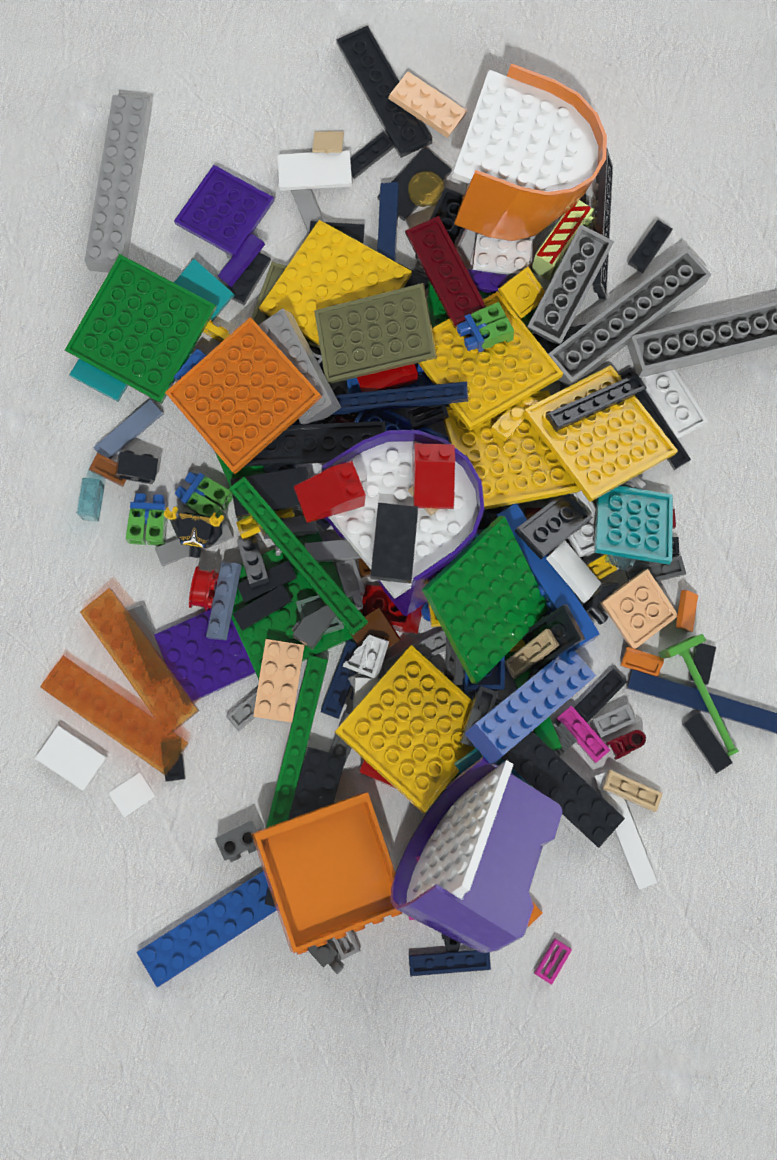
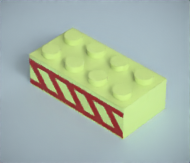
(557, 243)

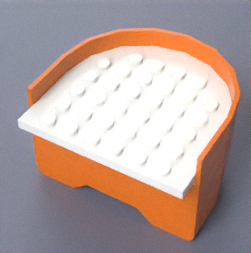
(526, 155)

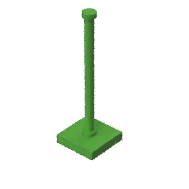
(683, 649)

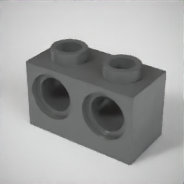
(236, 836)

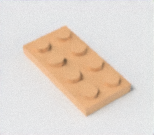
(427, 104)
(278, 680)

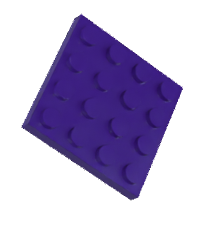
(224, 210)
(201, 662)

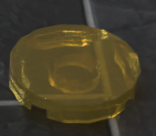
(425, 189)

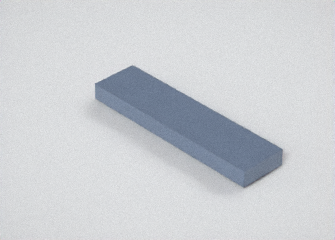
(128, 430)

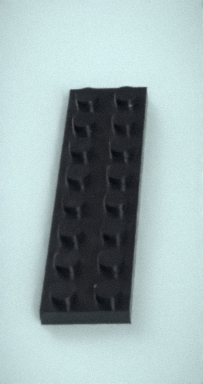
(377, 83)
(603, 213)
(315, 443)
(559, 782)
(315, 786)

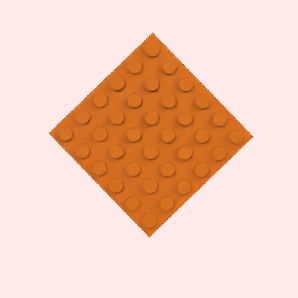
(243, 395)

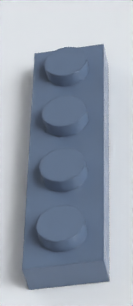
(223, 601)

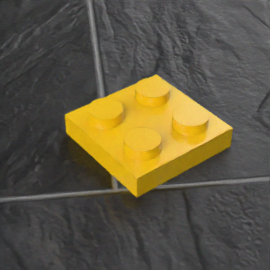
(522, 292)

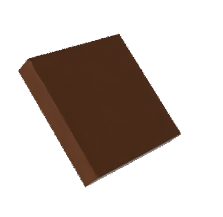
(378, 626)

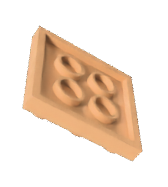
(639, 609)

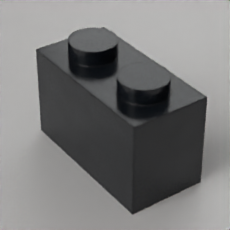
(136, 467)

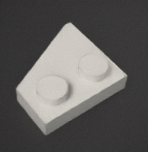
(368, 657)

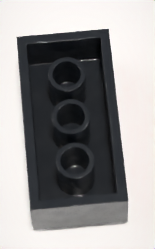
(447, 210)

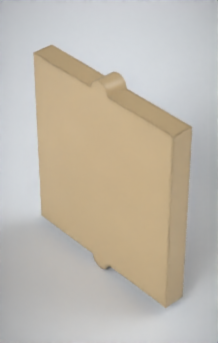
(328, 142)

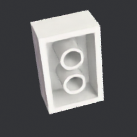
(501, 255)

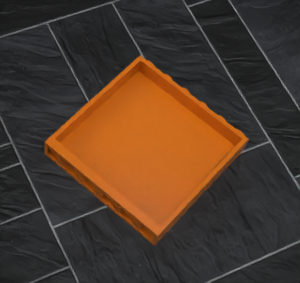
(327, 872)

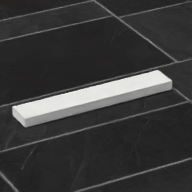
(629, 839)

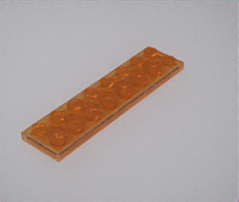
(139, 661)
(114, 715)

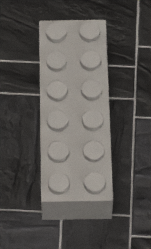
(570, 285)
(290, 340)

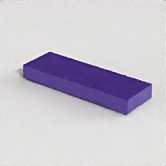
(241, 260)

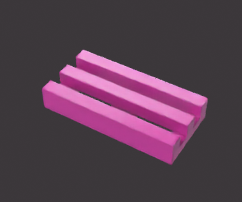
(544, 976)

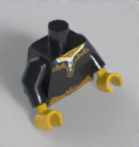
(195, 529)

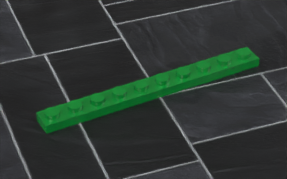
(298, 556)
(298, 740)

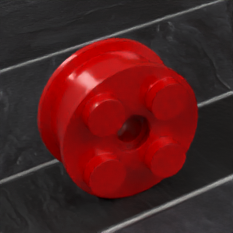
(203, 588)

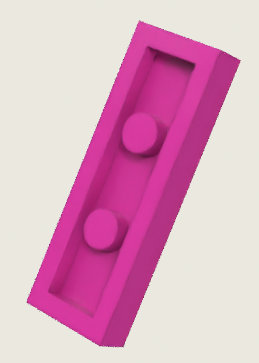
(586, 737)

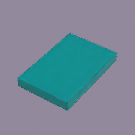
(205, 285)
(98, 380)

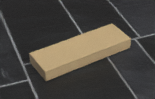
(531, 653)
(632, 791)

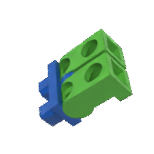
(486, 328)
(202, 494)
(147, 521)

